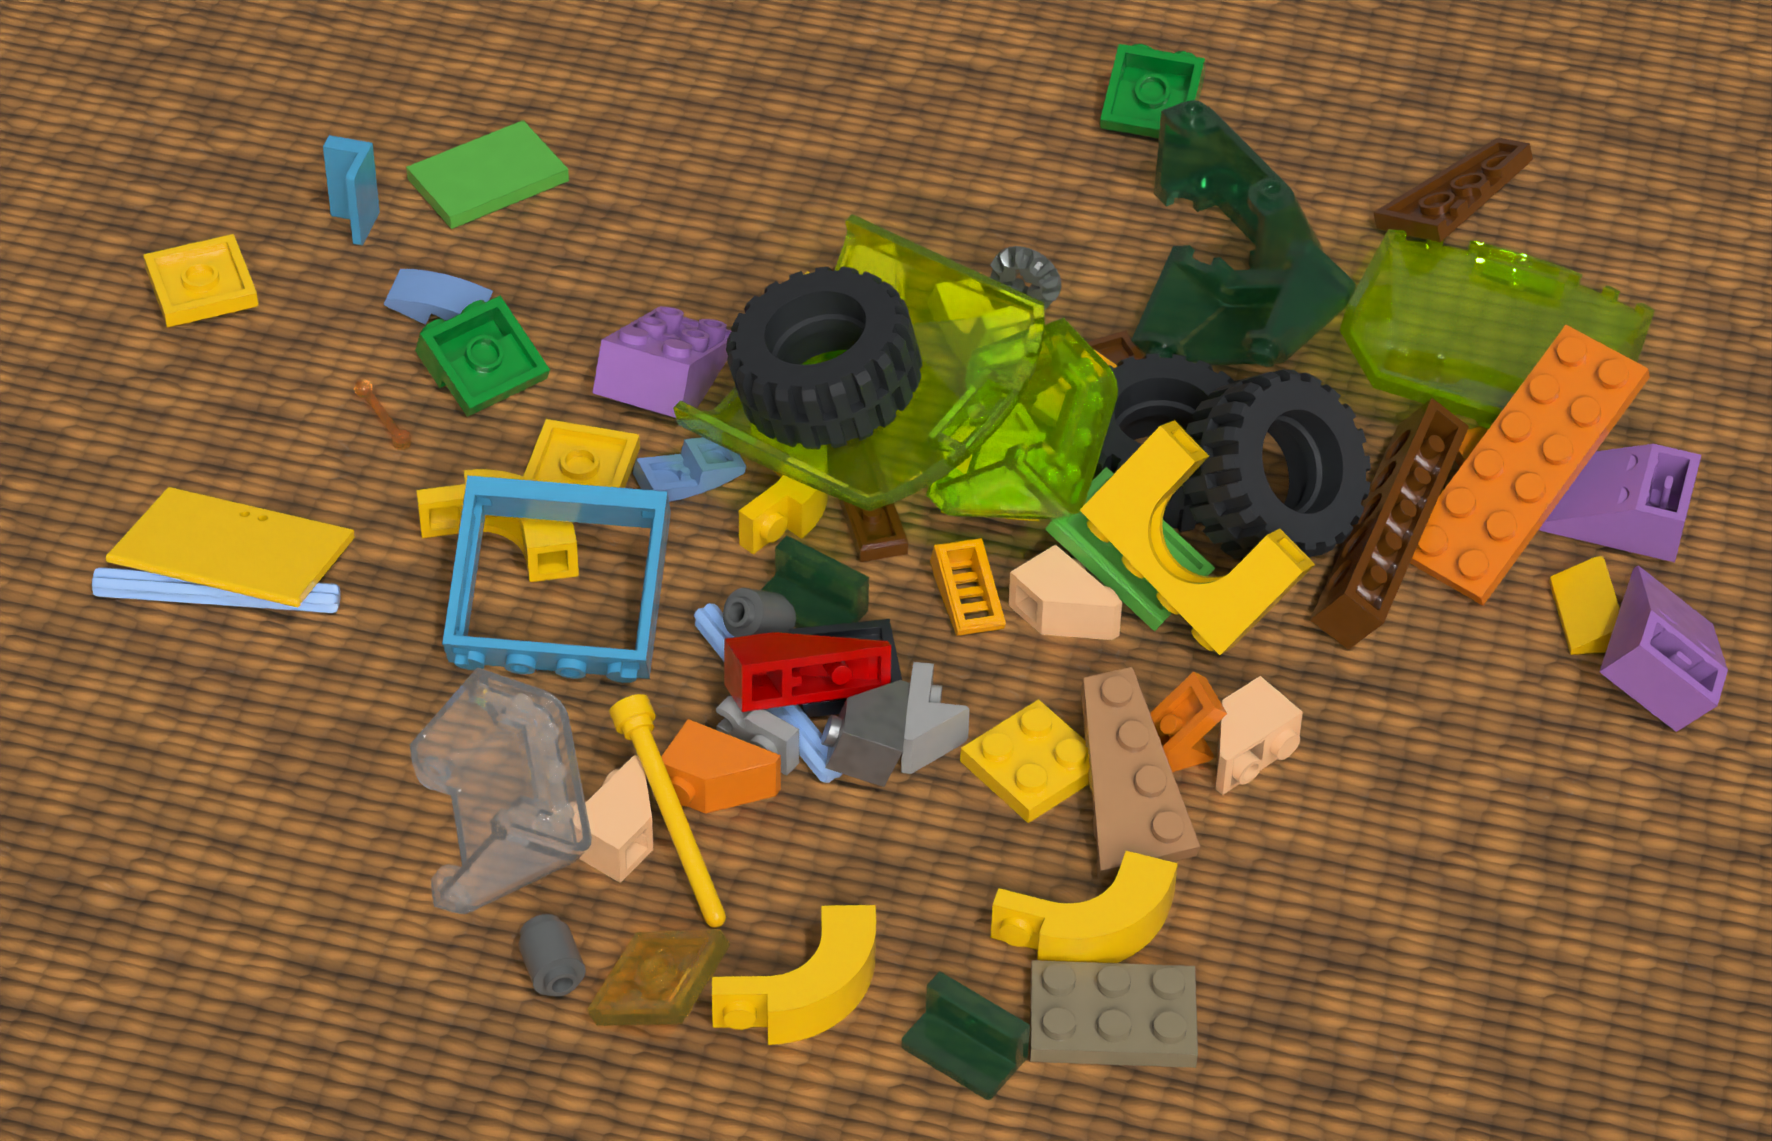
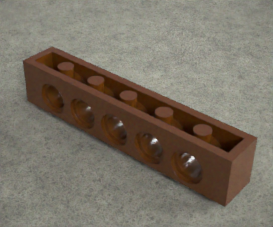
(1390, 525)

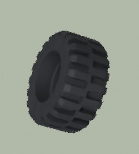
(1151, 395)
(834, 397)
(1321, 457)

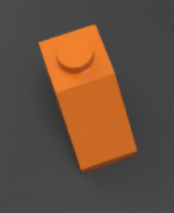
(719, 770)

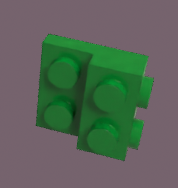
(1147, 83)
(481, 355)

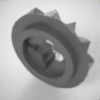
(1034, 269)

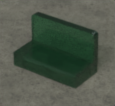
(818, 586)
(968, 1037)

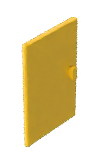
(231, 546)

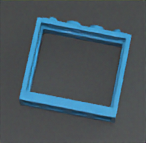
(557, 503)

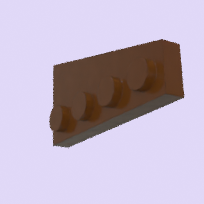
(1455, 193)

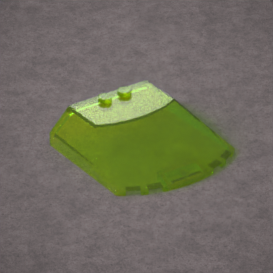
(1473, 321)
(976, 357)

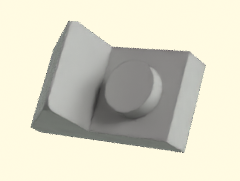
(930, 725)

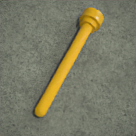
(635, 719)

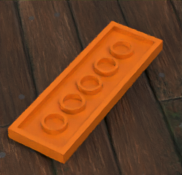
(1526, 463)

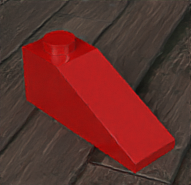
(802, 668)

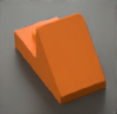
(1185, 720)

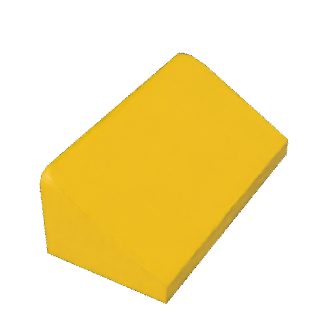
(1586, 605)

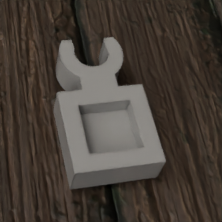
(762, 730)

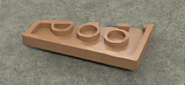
(1130, 777)

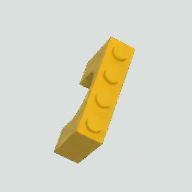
(1130, 516)

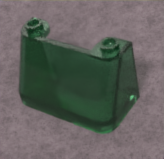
(1214, 166)
(1241, 314)

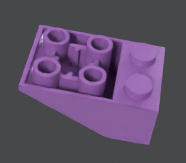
(661, 360)
(1629, 500)
(1664, 653)

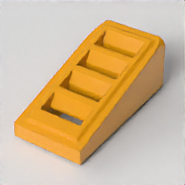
(964, 555)

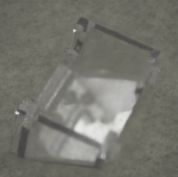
(512, 788)

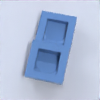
(427, 292)
(694, 471)

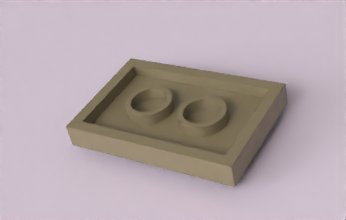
(1113, 1014)

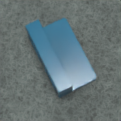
(352, 184)

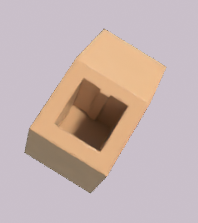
(1063, 598)
(1254, 733)
(620, 822)

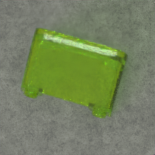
(1048, 444)

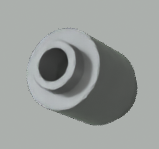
(757, 612)
(551, 955)

